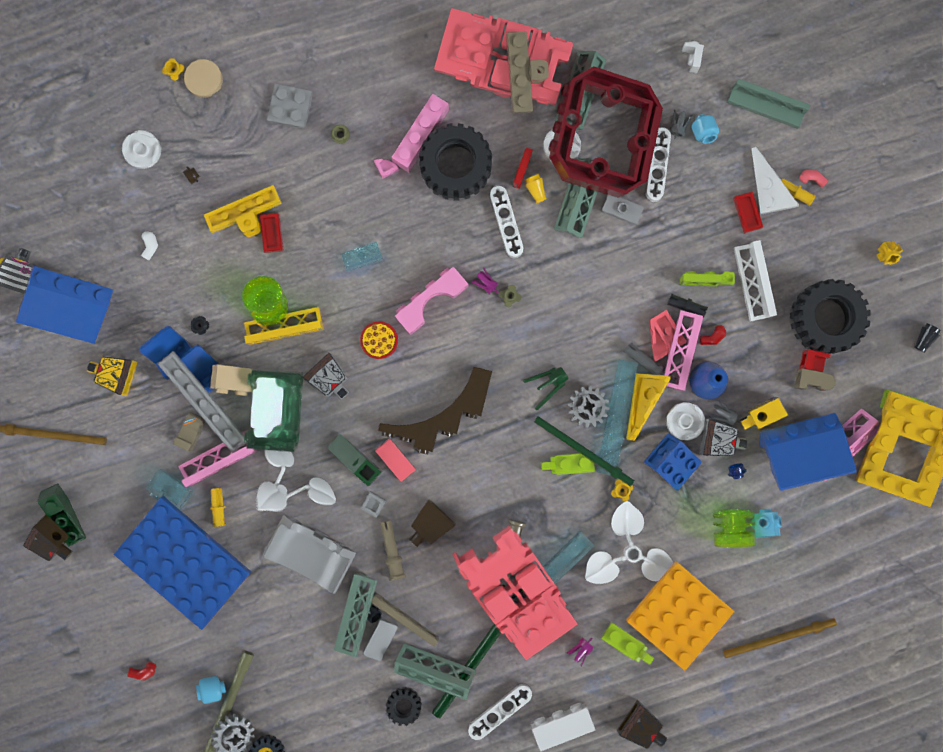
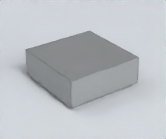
(373, 504)

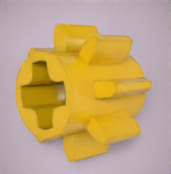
(889, 252)

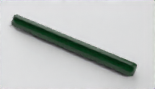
(472, 663)

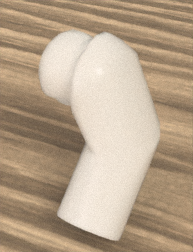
(150, 243)

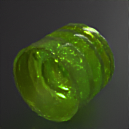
(262, 291)
(734, 528)

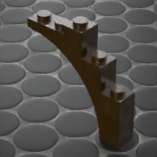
(425, 433)

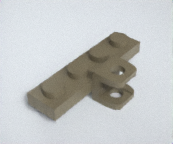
(523, 72)

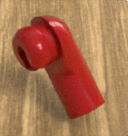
(715, 338)
(144, 673)

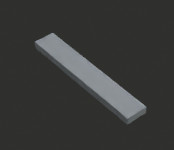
(202, 401)

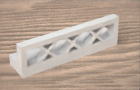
(762, 279)

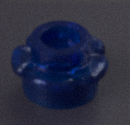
(736, 471)

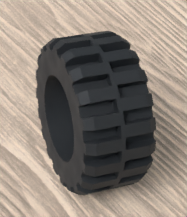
(455, 137)
(852, 306)

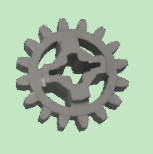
(580, 409)
(232, 735)

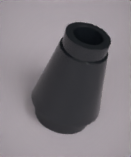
(927, 337)

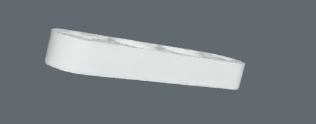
(660, 165)
(504, 222)
(501, 713)

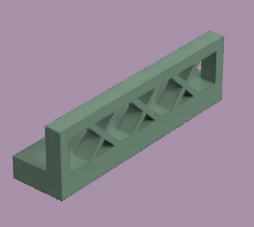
(596, 60)
(768, 103)
(570, 208)
(352, 614)
(429, 676)

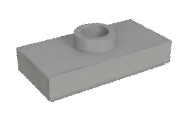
(622, 209)

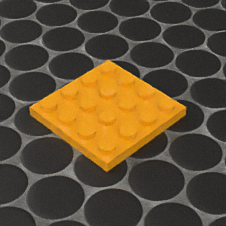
(680, 615)

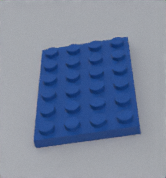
(182, 562)

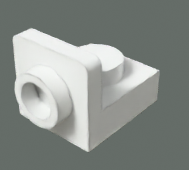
(695, 55)

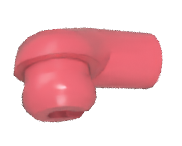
(813, 175)

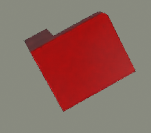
(813, 360)

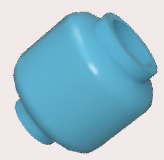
(705, 129)
(210, 689)

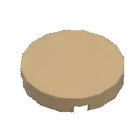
(203, 78)

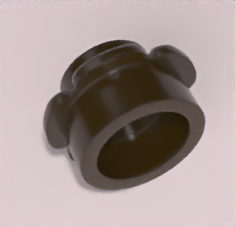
(191, 175)

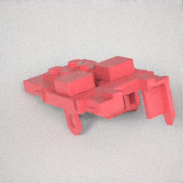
(533, 620)

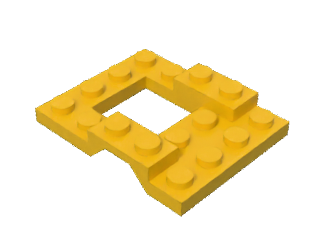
(914, 421)

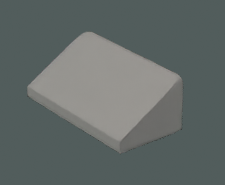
(380, 639)

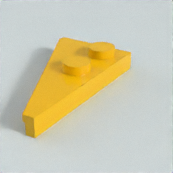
(645, 396)

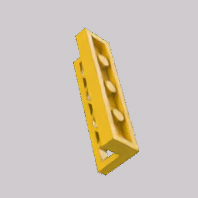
(285, 332)

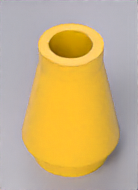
(536, 188)

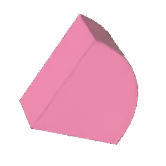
(386, 167)

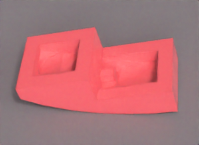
(395, 459)

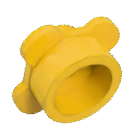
(167, 69)
(621, 485)

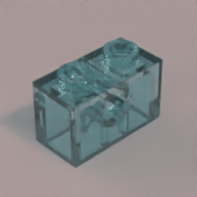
(164, 480)

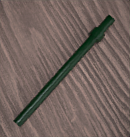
(616, 472)

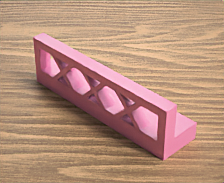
(689, 349)
(864, 433)
(215, 467)

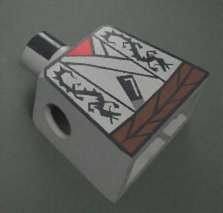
(328, 377)
(720, 439)

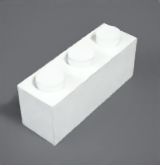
(562, 726)

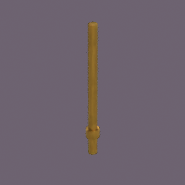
(12, 429)
(815, 627)

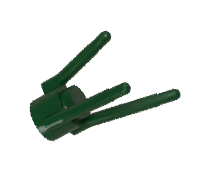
(557, 378)

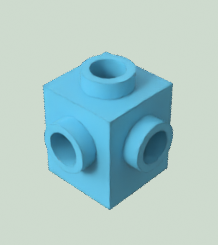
(767, 523)

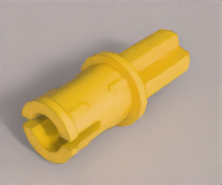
(799, 193)
(217, 507)

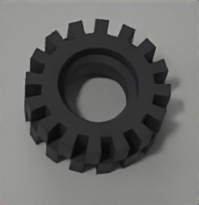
(401, 718)

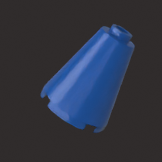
(708, 380)

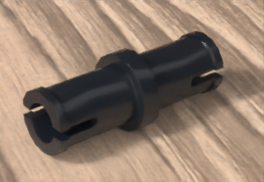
(687, 305)

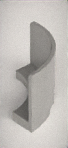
(309, 553)

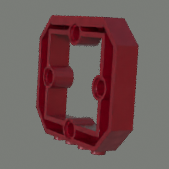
(625, 91)

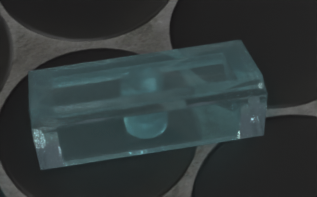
(361, 256)

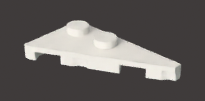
(771, 191)

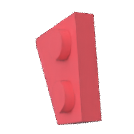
(662, 332)

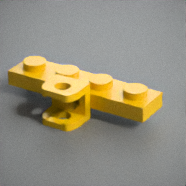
(244, 212)

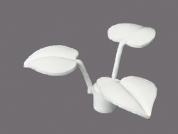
(275, 496)
(627, 521)

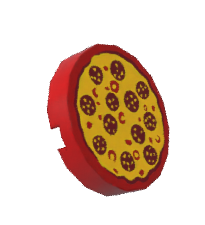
(379, 340)

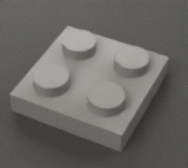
(289, 106)

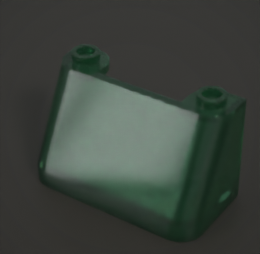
(275, 410)

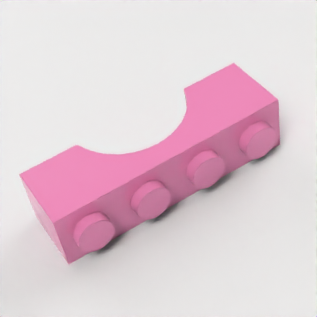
(425, 123)
(449, 284)

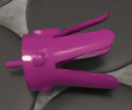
(488, 283)
(586, 649)

